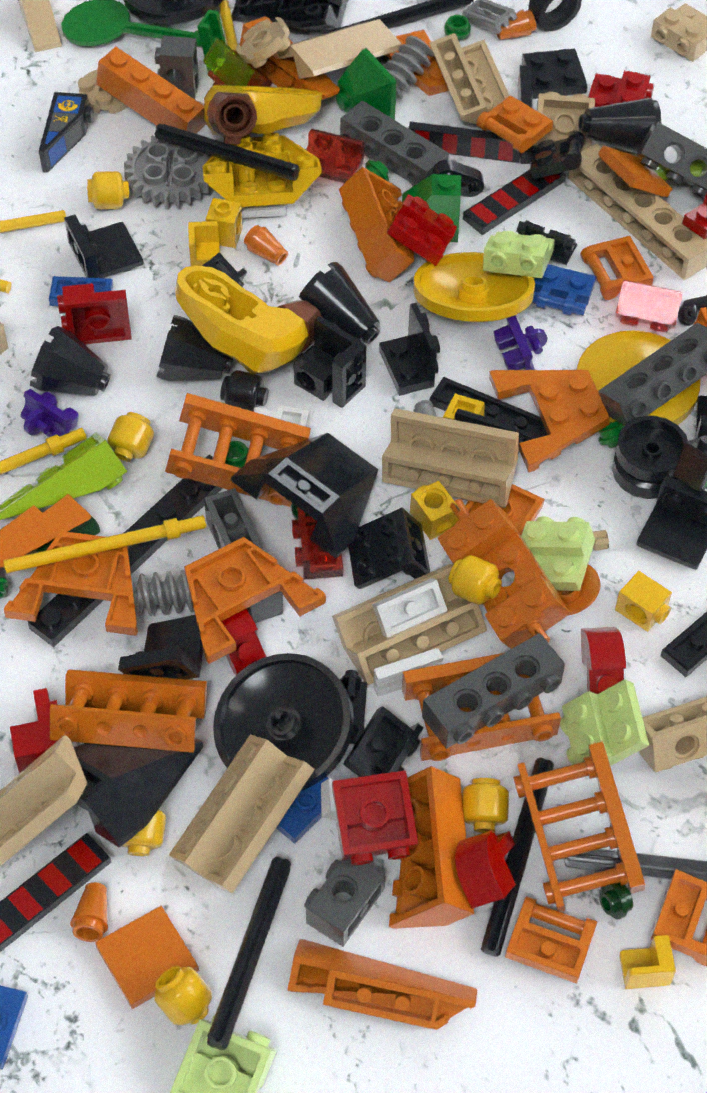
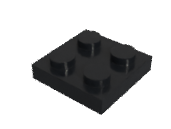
(556, 72)

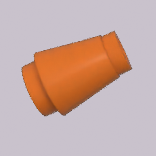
(521, 26)
(264, 244)
(90, 916)

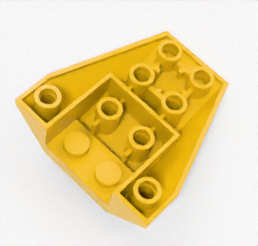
(259, 188)

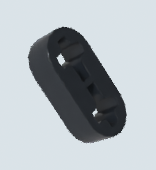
(471, 178)

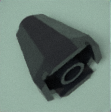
(190, 355)
(68, 366)

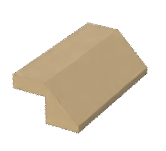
(340, 48)
(469, 76)
(465, 457)
(370, 649)
(39, 796)
(241, 813)

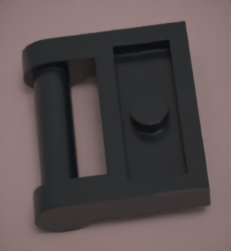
(549, 155)

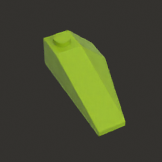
(84, 471)

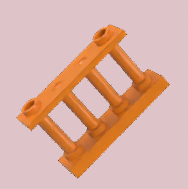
(229, 422)
(426, 681)
(129, 710)
(604, 801)

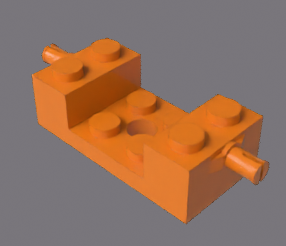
(527, 604)

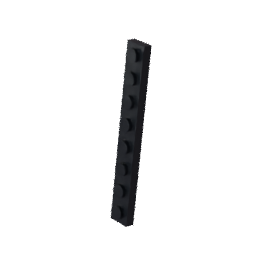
(67, 611)

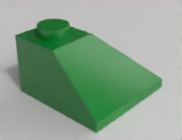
(367, 82)
(441, 195)

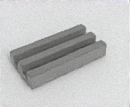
(485, 18)

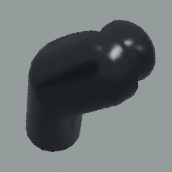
(690, 308)

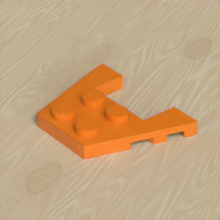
(565, 403)
(91, 576)
(234, 581)

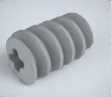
(407, 62)
(163, 593)

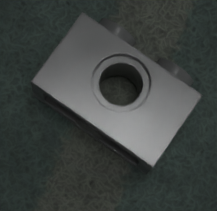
(179, 63)
(341, 918)

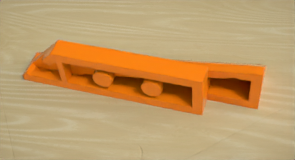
(284, 71)
(36, 528)
(377, 987)

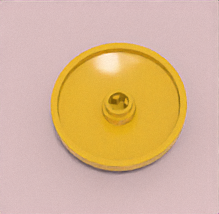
(467, 293)
(621, 351)

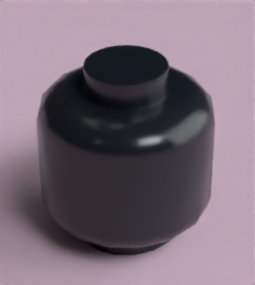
(244, 390)

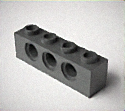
(391, 143)
(652, 155)
(658, 377)
(228, 523)
(472, 691)

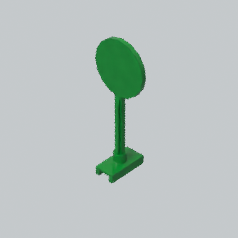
(105, 20)

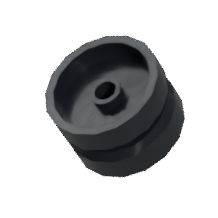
(647, 453)

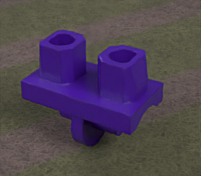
(524, 343)
(44, 416)

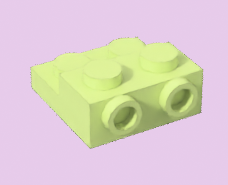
(518, 254)
(560, 549)
(605, 717)
(233, 1070)

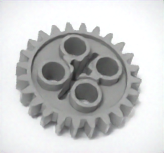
(149, 170)

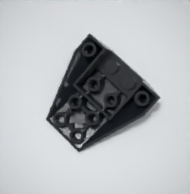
(297, 14)
(321, 480)
(128, 785)

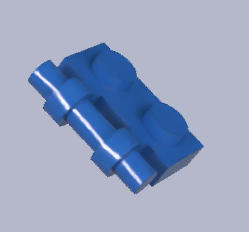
(564, 290)

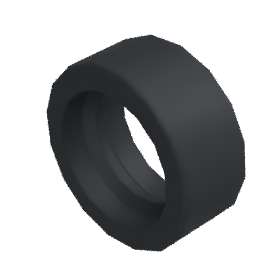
(558, 17)

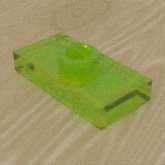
(227, 64)

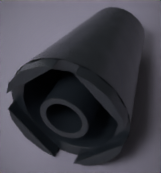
(620, 124)
(341, 303)

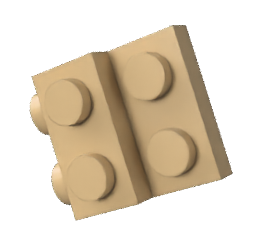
(682, 31)
(564, 113)

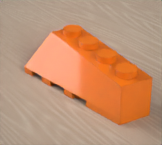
(148, 92)
(371, 207)
(428, 879)

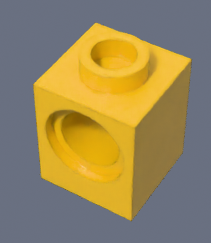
(229, 220)
(432, 509)
(644, 601)

